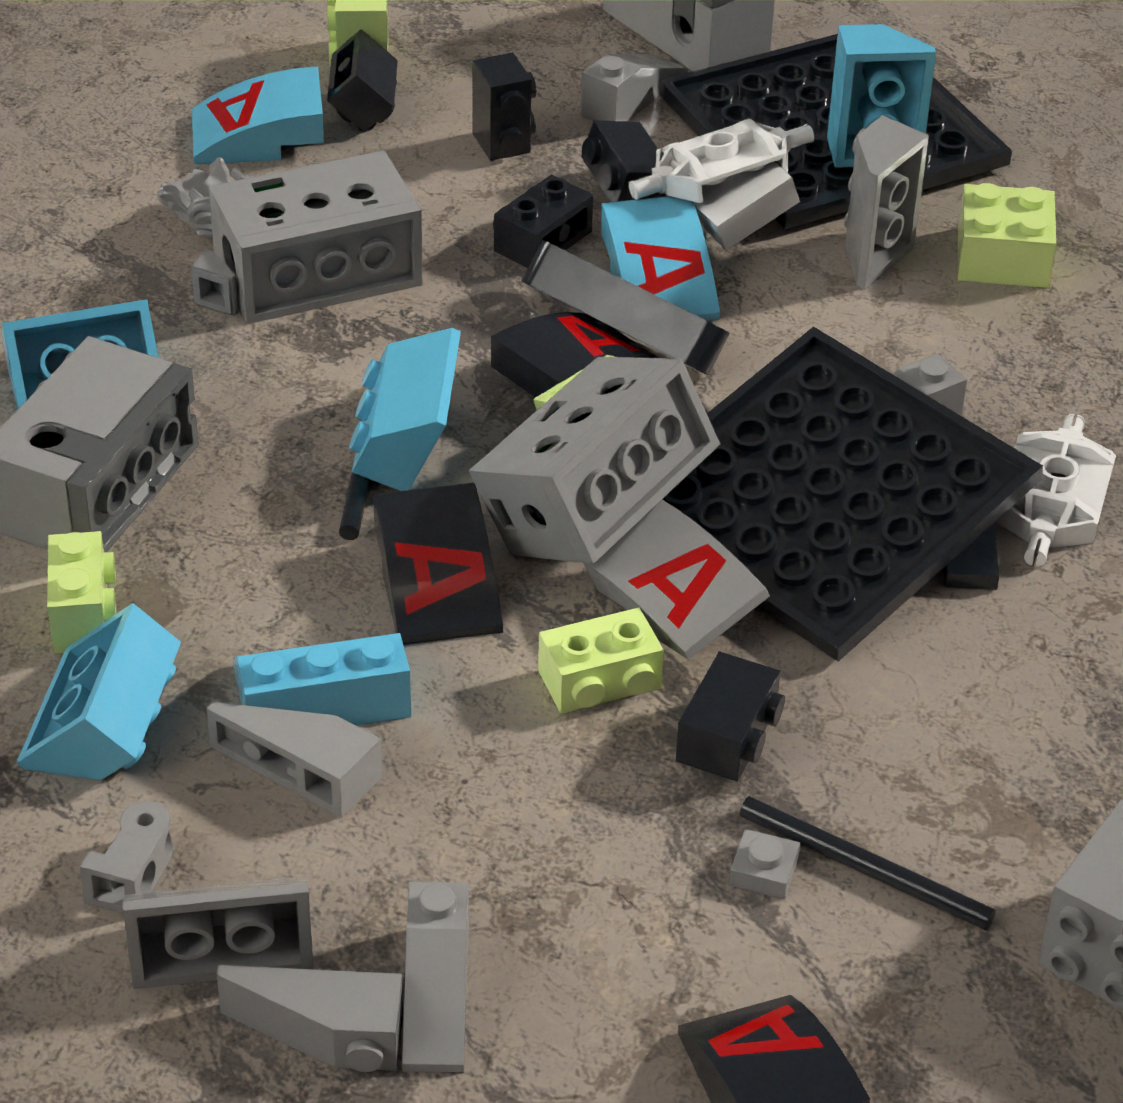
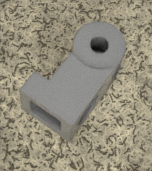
(132, 860)

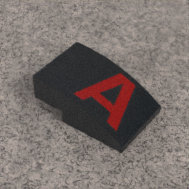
(555, 347)
(437, 563)
(770, 1056)

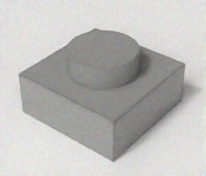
(764, 864)

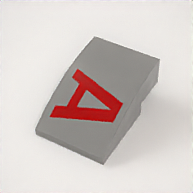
(678, 578)

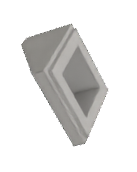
(214, 284)

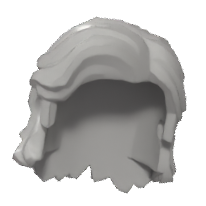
(191, 195)

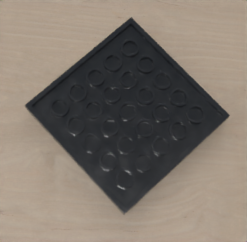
(795, 89)
(845, 488)

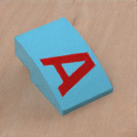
(259, 117)
(662, 251)

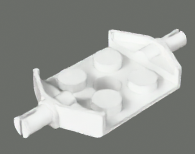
(716, 155)
(1061, 508)

